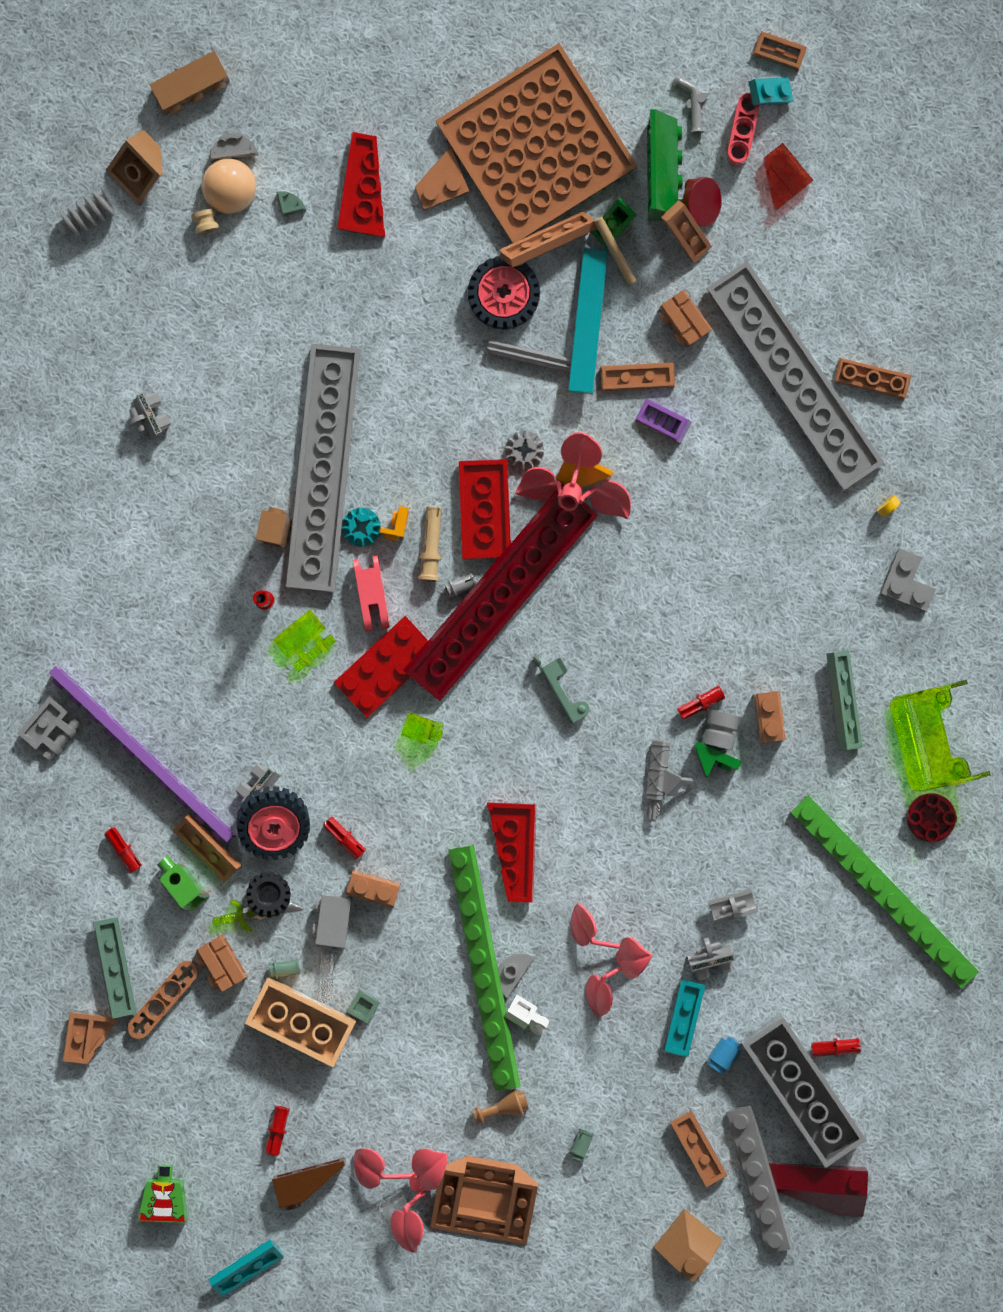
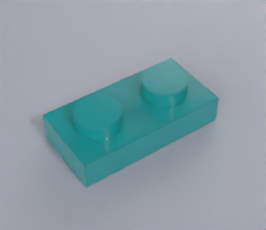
(770, 91)

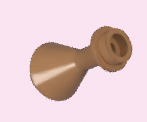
(512, 1104)

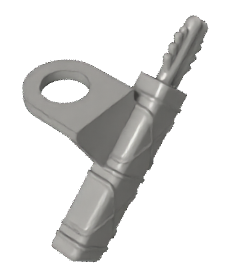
(661, 780)

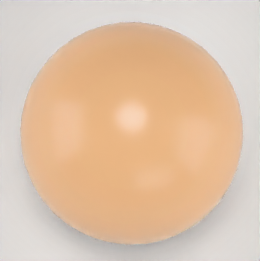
(228, 186)

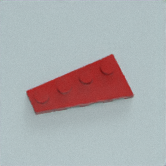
(361, 195)
(515, 840)

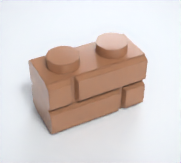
(684, 319)
(769, 717)
(373, 888)
(220, 963)

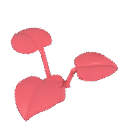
(579, 450)
(630, 956)
(427, 1175)

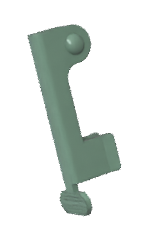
(551, 671)

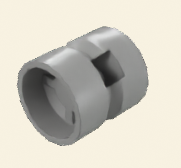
(721, 729)

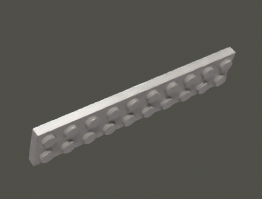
(795, 375)
(323, 467)

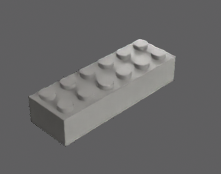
(803, 1090)

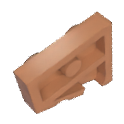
(442, 182)
(85, 1035)

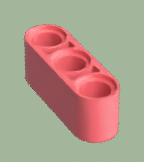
(742, 141)

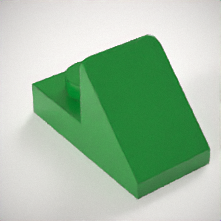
(618, 219)
(708, 755)

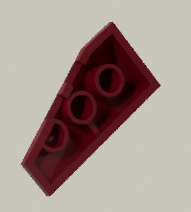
(833, 1188)

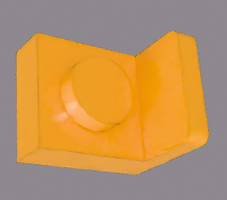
(399, 520)

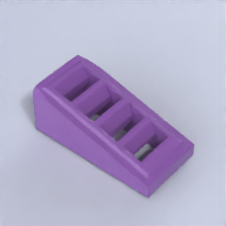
(682, 430)

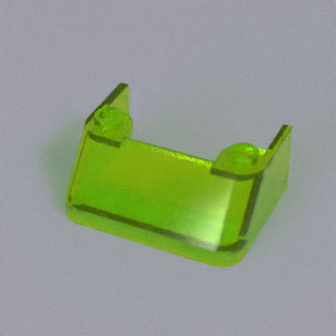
(925, 741)

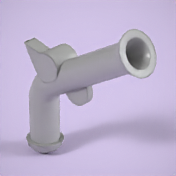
(694, 103)

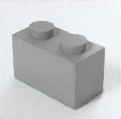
(333, 920)

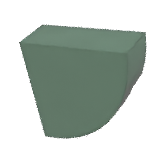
(289, 203)

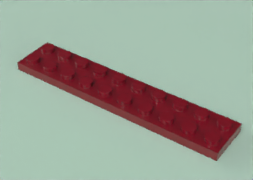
(498, 595)

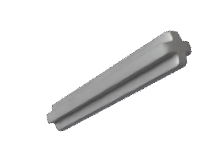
(529, 356)

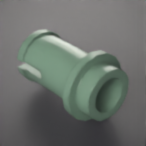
(284, 968)
(581, 1145)

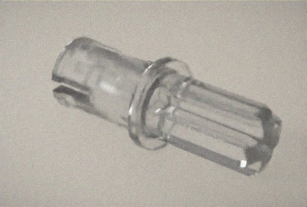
(326, 977)

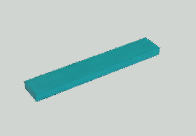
(588, 321)

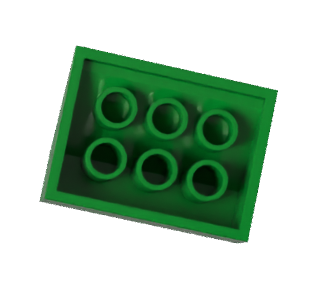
(662, 163)

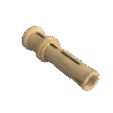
(430, 554)

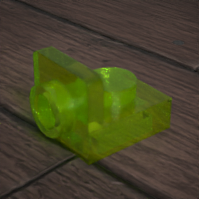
(422, 729)

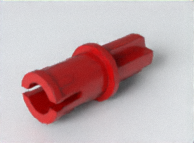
(701, 702)
(343, 837)
(122, 850)
(836, 1047)
(277, 1130)

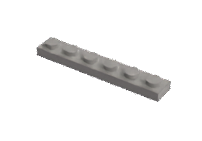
(759, 1179)

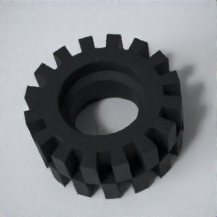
(275, 881)

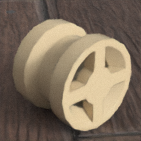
(205, 222)

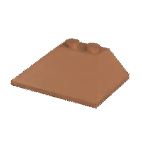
(485, 1200)

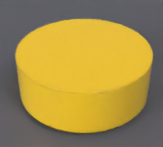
(888, 506)

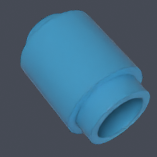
(724, 1054)

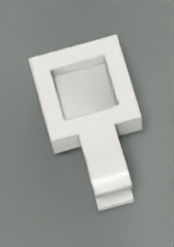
(523, 1014)

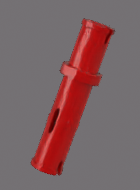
(269, 602)

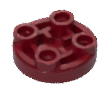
(702, 200)
(931, 817)

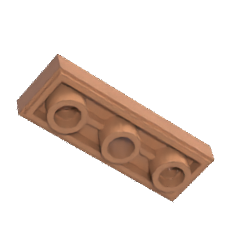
(857, 375)

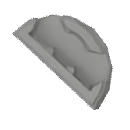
(232, 147)
(512, 970)

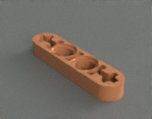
(165, 1001)

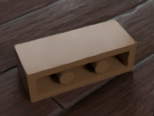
(190, 83)
(273, 527)

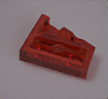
(784, 176)

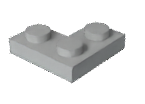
(900, 582)

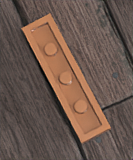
(547, 239)

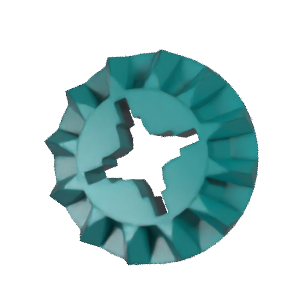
(358, 538)

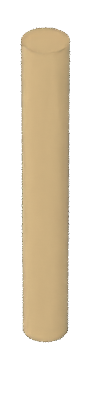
(614, 250)

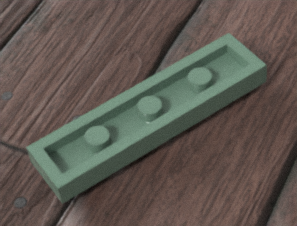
(844, 700)
(114, 967)

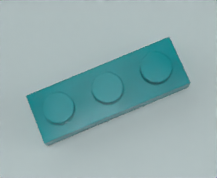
(684, 1017)
(246, 1268)

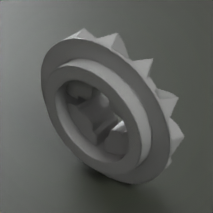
(515, 458)

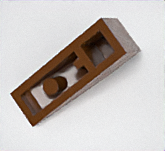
(300, 1184)

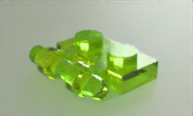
(301, 633)

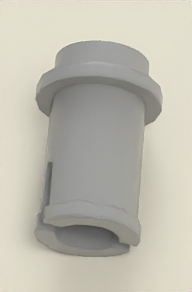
(460, 585)

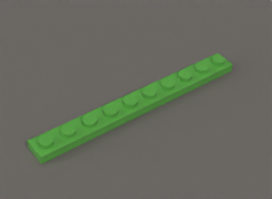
(884, 892)
(484, 968)

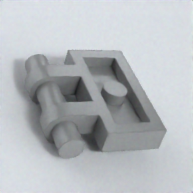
(44, 722)

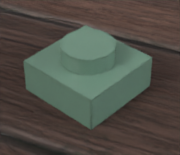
(363, 1006)

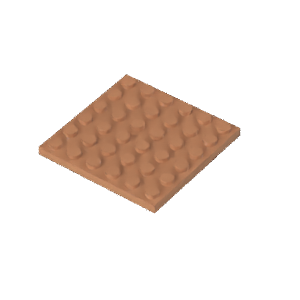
(536, 144)

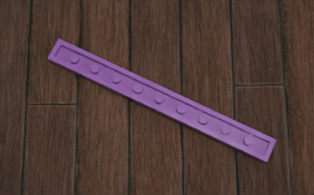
(133, 747)

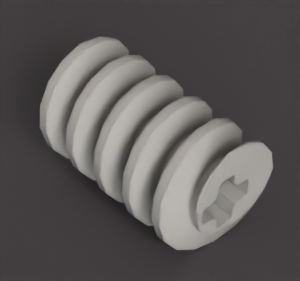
(87, 212)

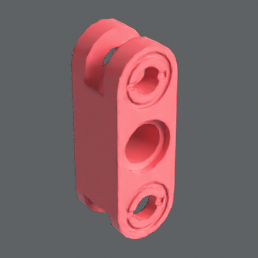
(371, 593)

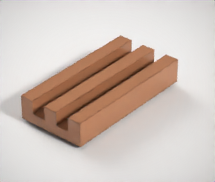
(795, 66)

